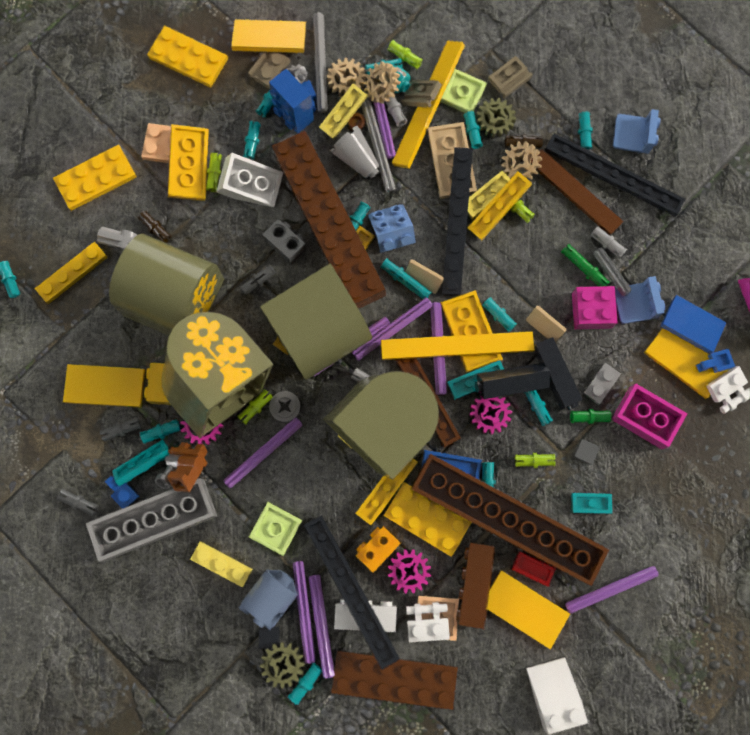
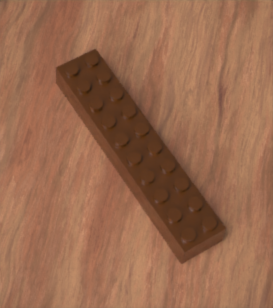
(328, 219)
(510, 519)

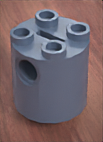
(269, 598)

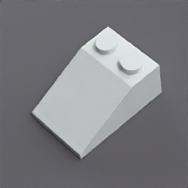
(249, 181)
(556, 696)

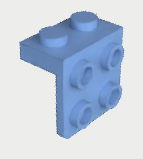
(636, 132)
(392, 228)
(641, 303)

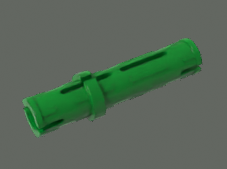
(590, 271)

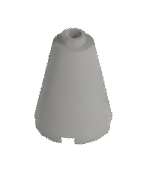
(356, 153)

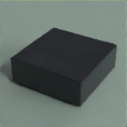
(269, 637)

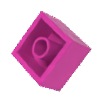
(594, 307)

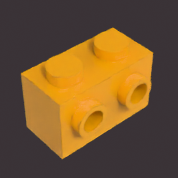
(378, 548)

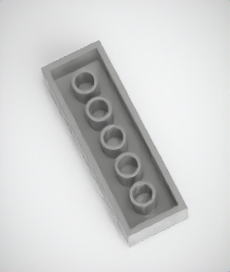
(150, 521)

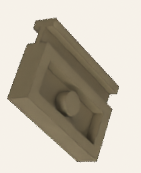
(268, 67)
(510, 77)
(421, 93)

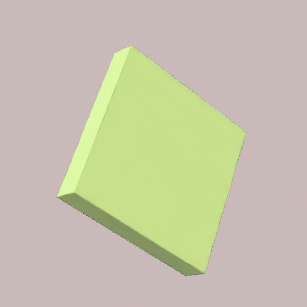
(463, 91)
(275, 528)

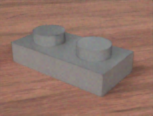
(601, 383)

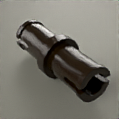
(537, 141)
(154, 227)

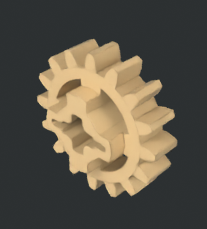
(382, 73)
(345, 76)
(526, 156)

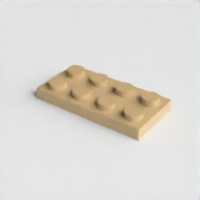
(442, 145)

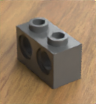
(281, 244)

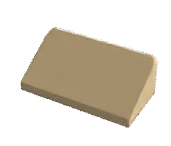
(424, 276)
(545, 324)

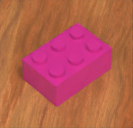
(649, 416)

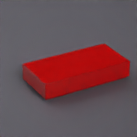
(533, 568)

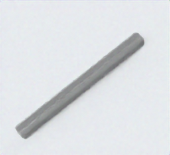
(320, 62)
(377, 145)

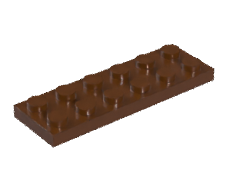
(401, 682)

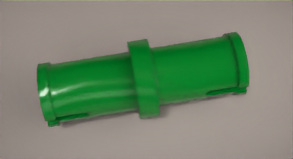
(590, 416)

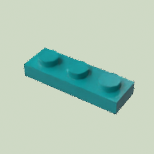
(465, 384)
(140, 463)

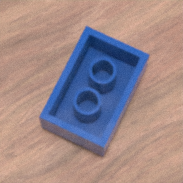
(291, 101)

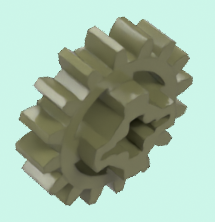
(499, 124)
(273, 661)

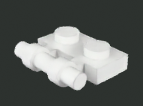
(726, 385)
(427, 629)

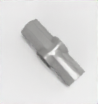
(115, 238)

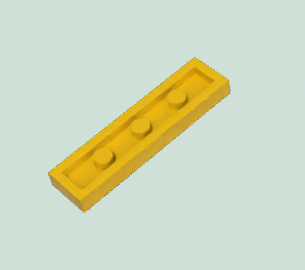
(499, 205)
(71, 273)
(383, 493)

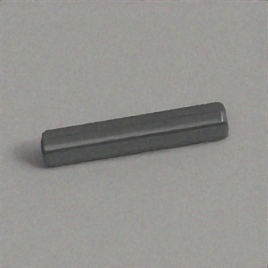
(612, 271)

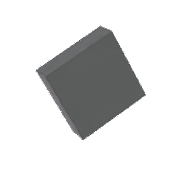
(586, 452)

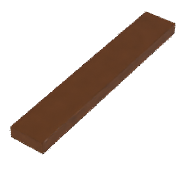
(578, 194)
(445, 429)

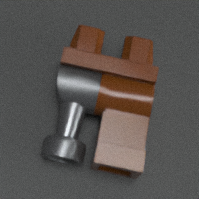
(183, 467)

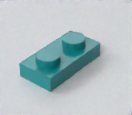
(591, 503)

